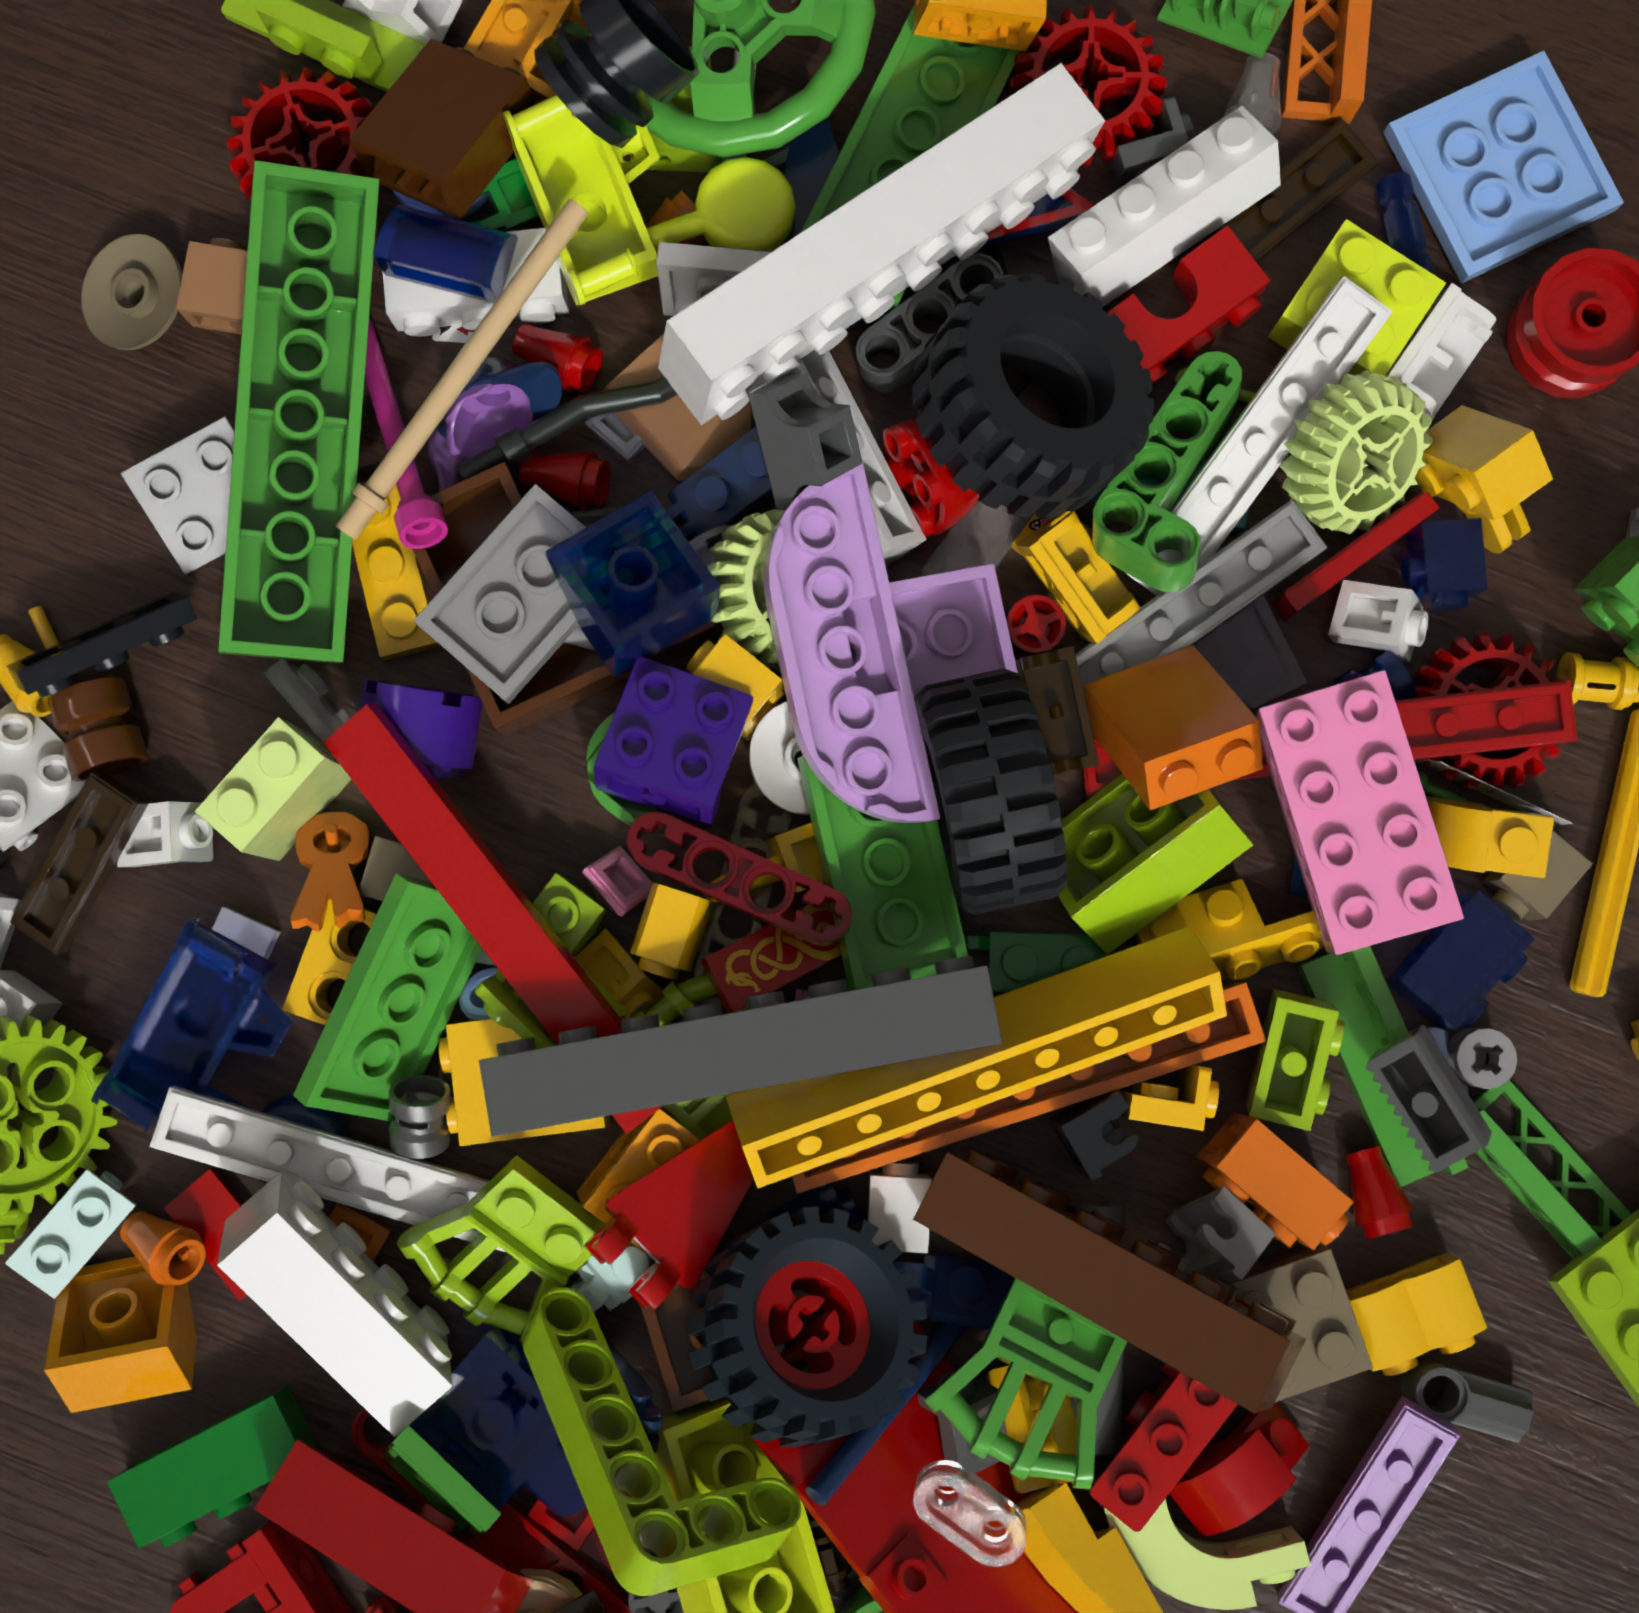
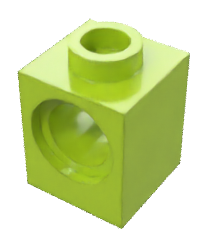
(570, 912)

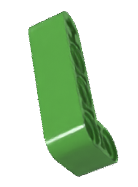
(1175, 463)

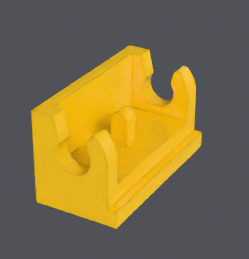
(1078, 577)

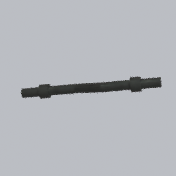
(515, 445)

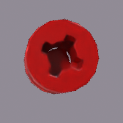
(1039, 618)

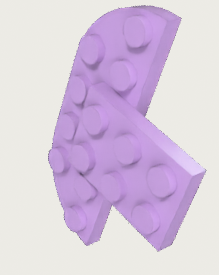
(865, 646)

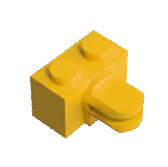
(1485, 471)

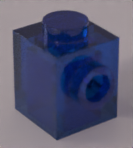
(1445, 562)

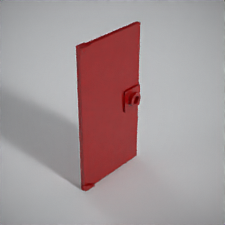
(887, 1543)

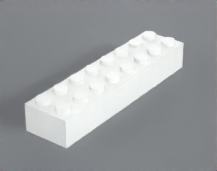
(879, 246)

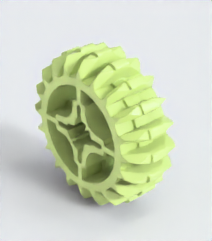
(1357, 451)
(741, 578)

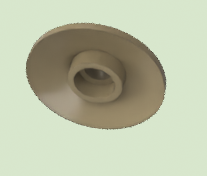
(131, 292)

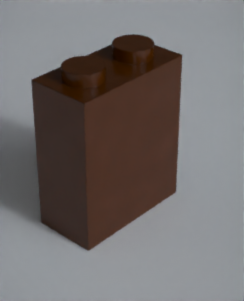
(442, 128)

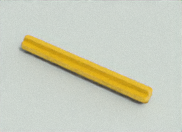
(1611, 876)

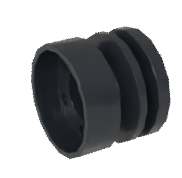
(611, 66)

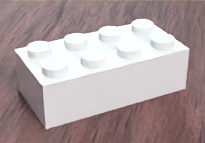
(337, 1301)

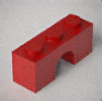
(1219, 287)

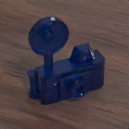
(192, 1021)

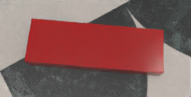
(1355, 555)

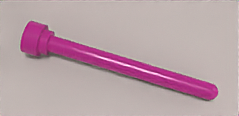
(418, 516)

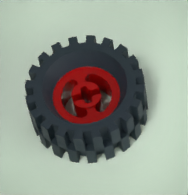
(853, 1349)

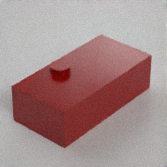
(387, 1539)

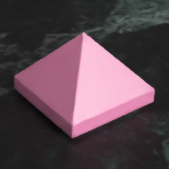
(618, 881)

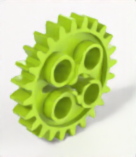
(61, 1104)

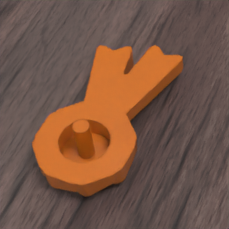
(332, 849)

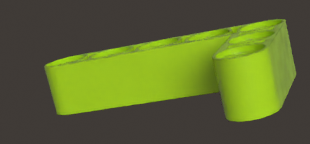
(569, 1346)

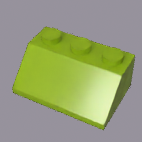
(1138, 861)

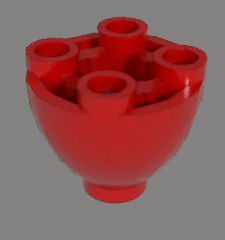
(925, 485)

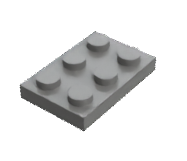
(504, 604)

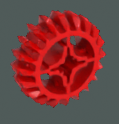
(1131, 81)
(288, 106)
(1514, 670)

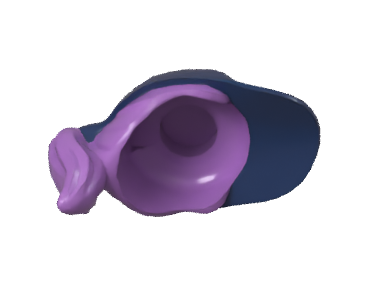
(491, 403)

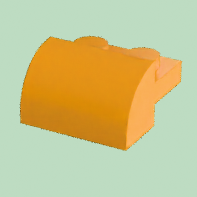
(512, 32)

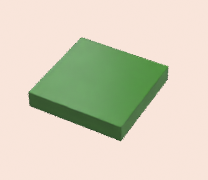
(440, 1483)

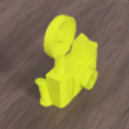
(736, 205)

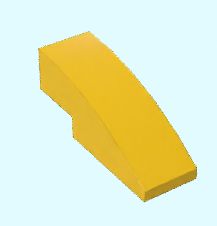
(1082, 1564)

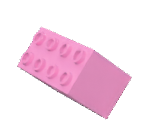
(1357, 814)

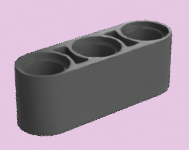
(898, 330)

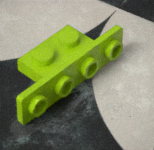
(330, 34)

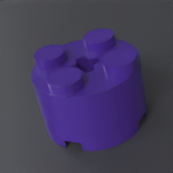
(432, 721)

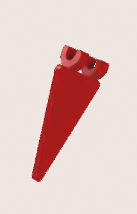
(677, 1214)

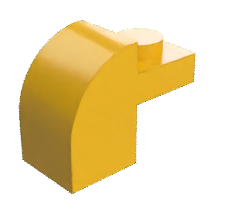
(1491, 838)

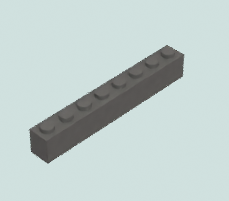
(740, 1049)

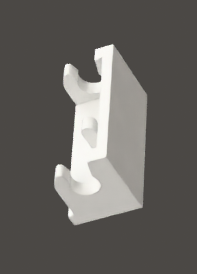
(1443, 347)

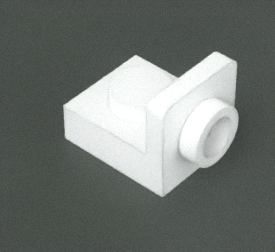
(1379, 618)
(169, 835)

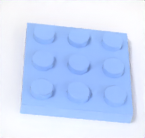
(1503, 166)

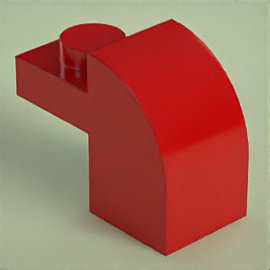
(1241, 1474)

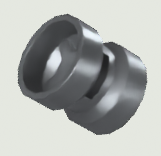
(419, 1114)

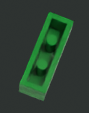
(209, 1469)

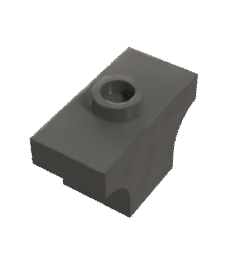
(802, 436)

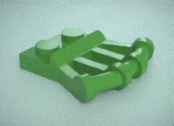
(1055, 1348)

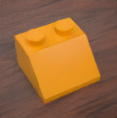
(120, 1337)

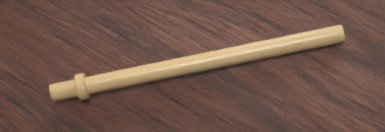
(372, 495)

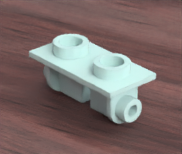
(71, 1232)

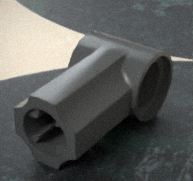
(1472, 1399)

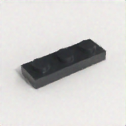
(102, 645)

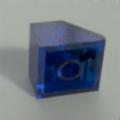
(634, 583)

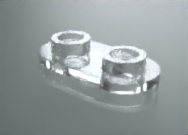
(965, 1512)

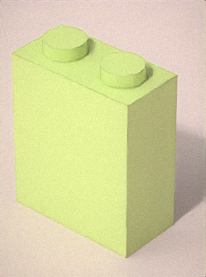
(274, 791)

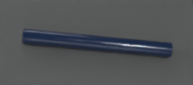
(859, 1443)

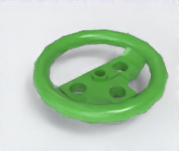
(724, 102)

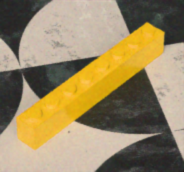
(1044, 1036)

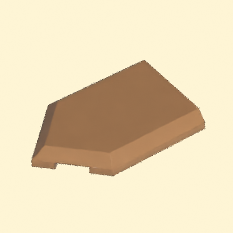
(670, 428)

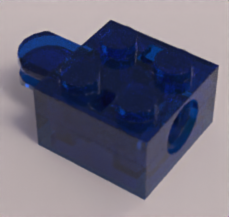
(499, 1429)

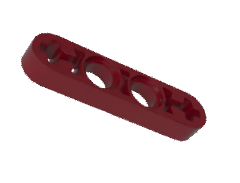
(742, 872)

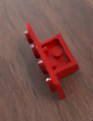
(1160, 1445)

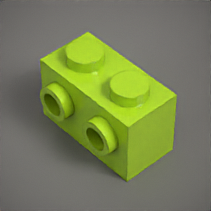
(1292, 1062)

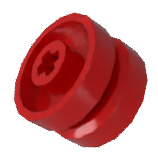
(1578, 324)

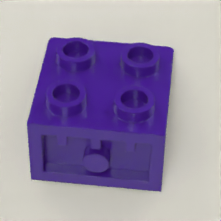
(672, 741)

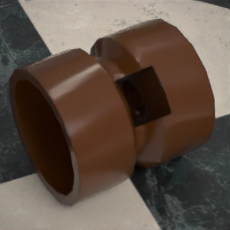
(95, 720)

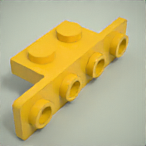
(1234, 931)

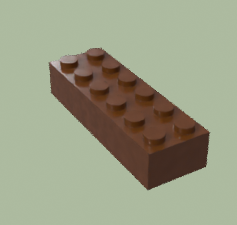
(1111, 1281)

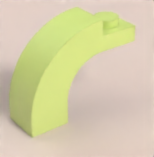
(1210, 1572)

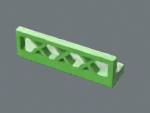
(1371, 1022)
(1532, 1188)

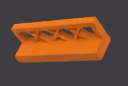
(1348, 53)

